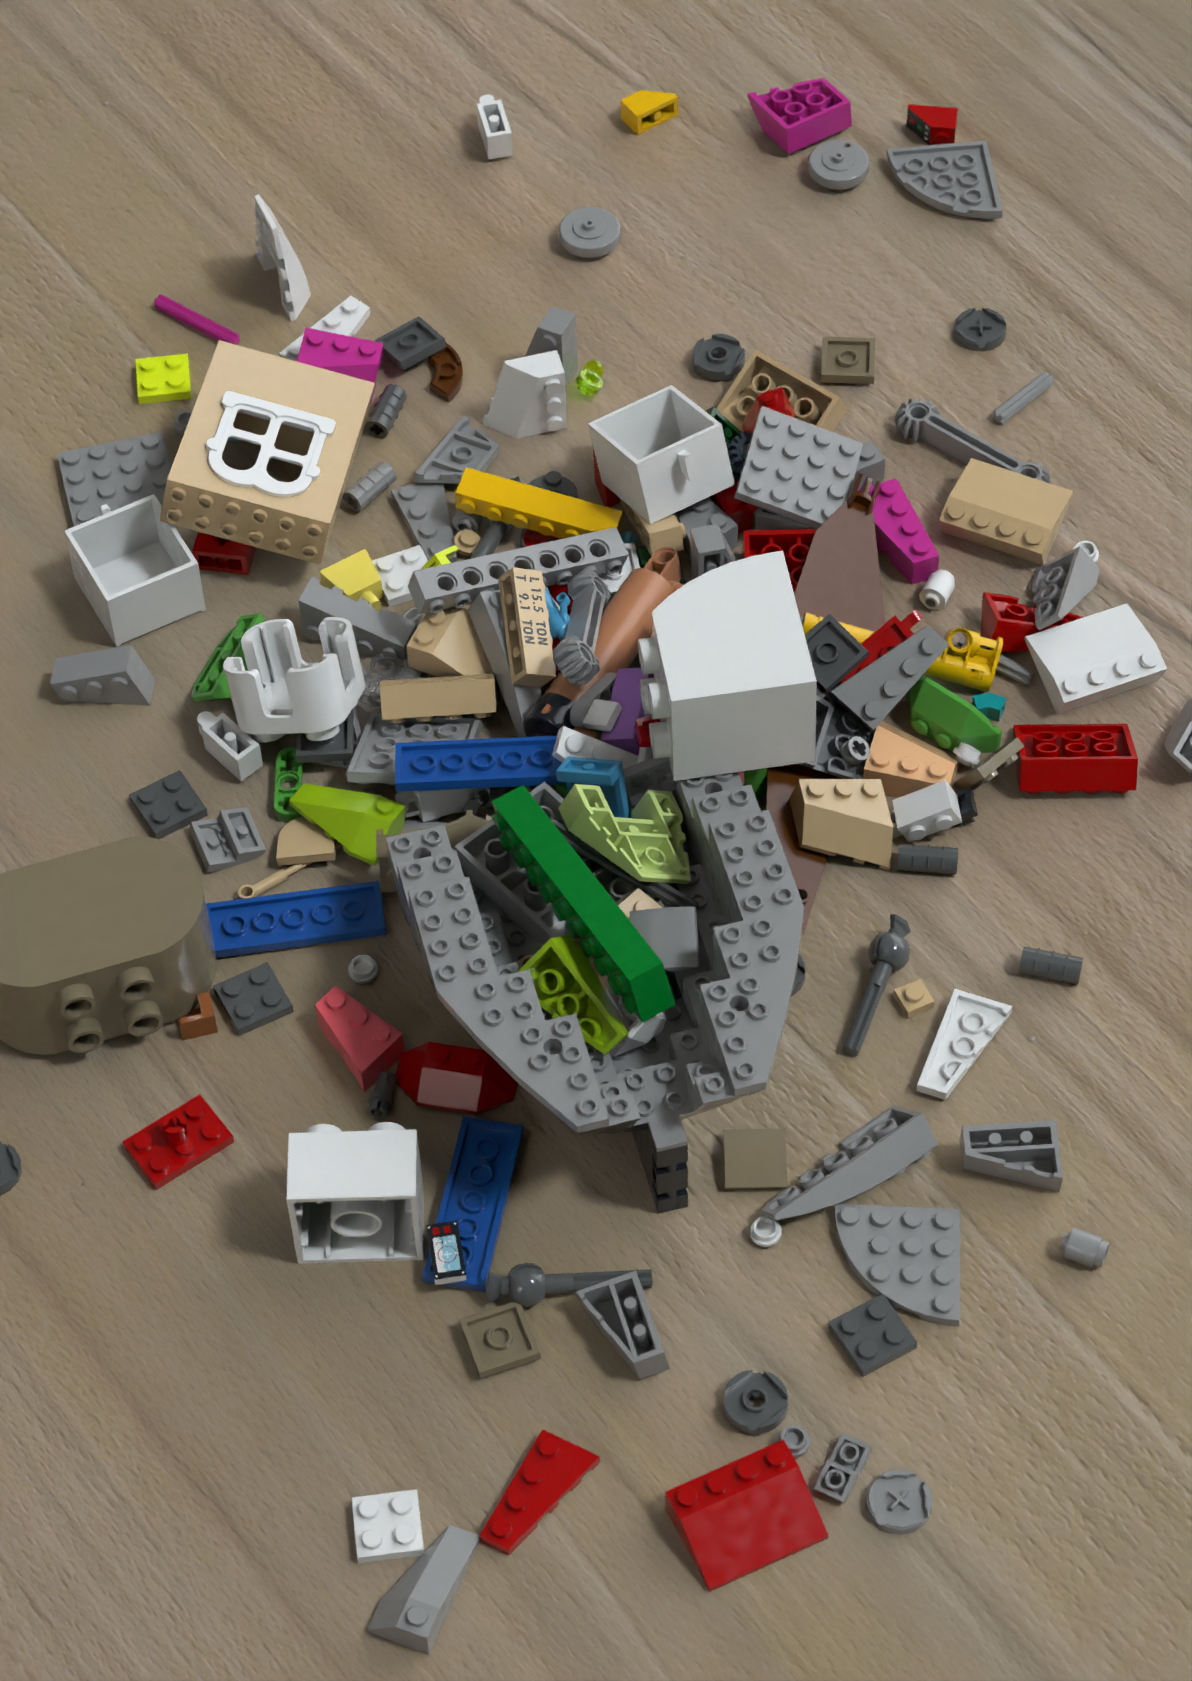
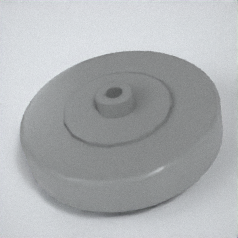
(838, 164)
(589, 232)

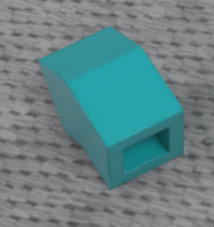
(990, 705)

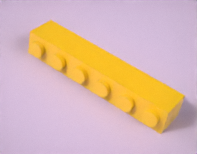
(532, 506)

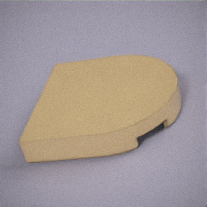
(304, 843)

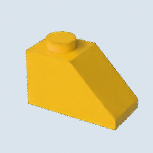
(648, 109)

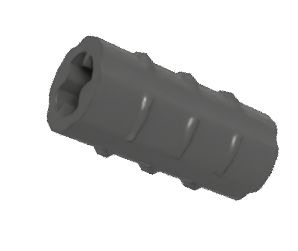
(386, 411)
(928, 858)
(1050, 965)

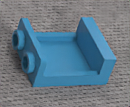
(597, 772)

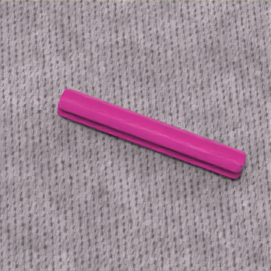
(195, 320)

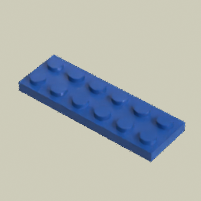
(475, 763)
(296, 919)
(478, 1194)

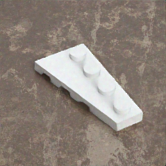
(343, 320)
(961, 1038)

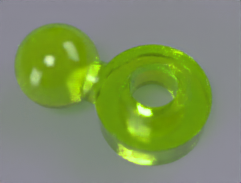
(589, 379)

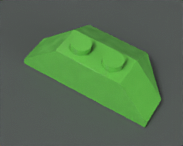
(212, 682)
(949, 718)

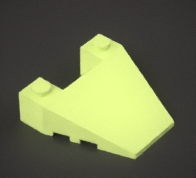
(643, 845)

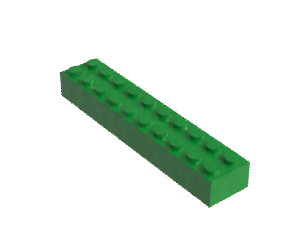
(583, 904)

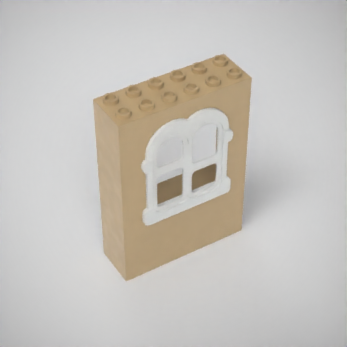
(295, 417)

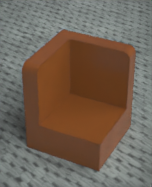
(199, 1020)

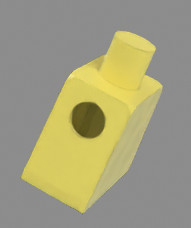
(356, 577)

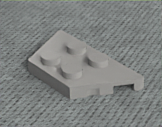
(458, 450)

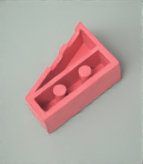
(359, 1036)

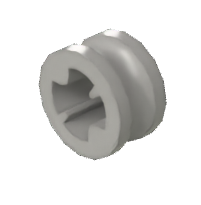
(860, 745)

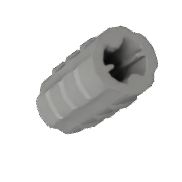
(369, 486)

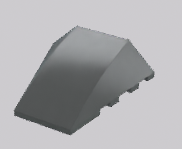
(832, 730)

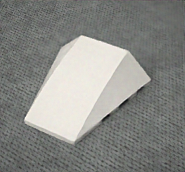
(278, 252)

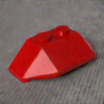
(454, 1078)

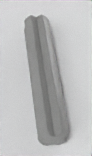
(1022, 397)
(1009, 667)

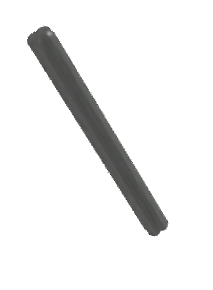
(660, 890)

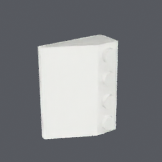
(1095, 657)

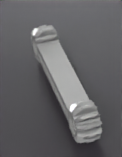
(923, 422)
(576, 652)

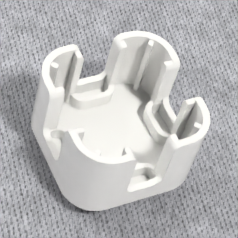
(285, 692)

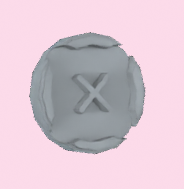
(899, 1501)

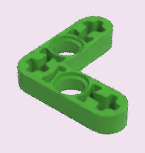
(282, 795)

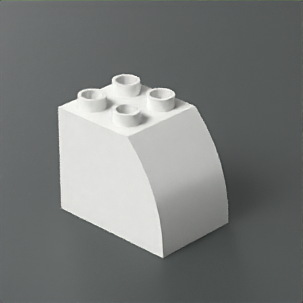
(730, 673)

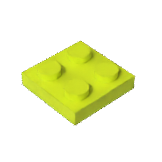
(163, 378)

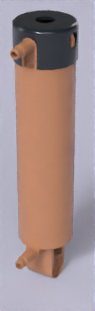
(621, 625)

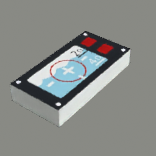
(446, 1252)

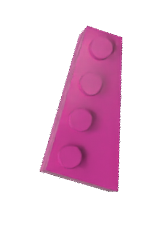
(902, 534)

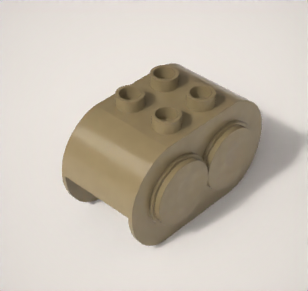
(101, 946)

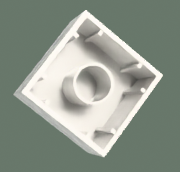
(355, 1194)

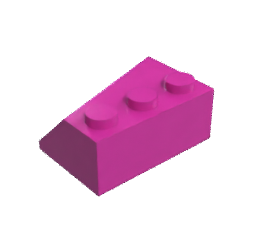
(801, 113)
(342, 354)

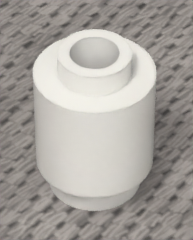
(937, 589)

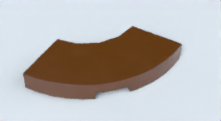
(448, 373)

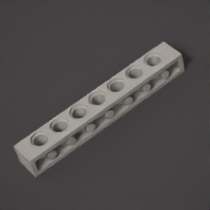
(596, 551)

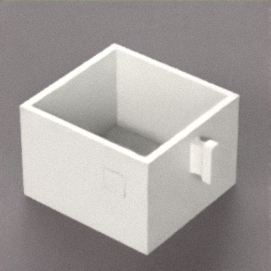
(661, 454)
(134, 569)

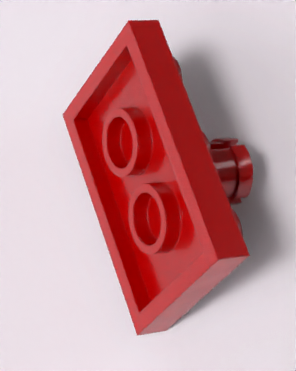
(178, 1141)

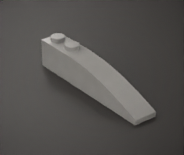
(489, 624)
(866, 1159)

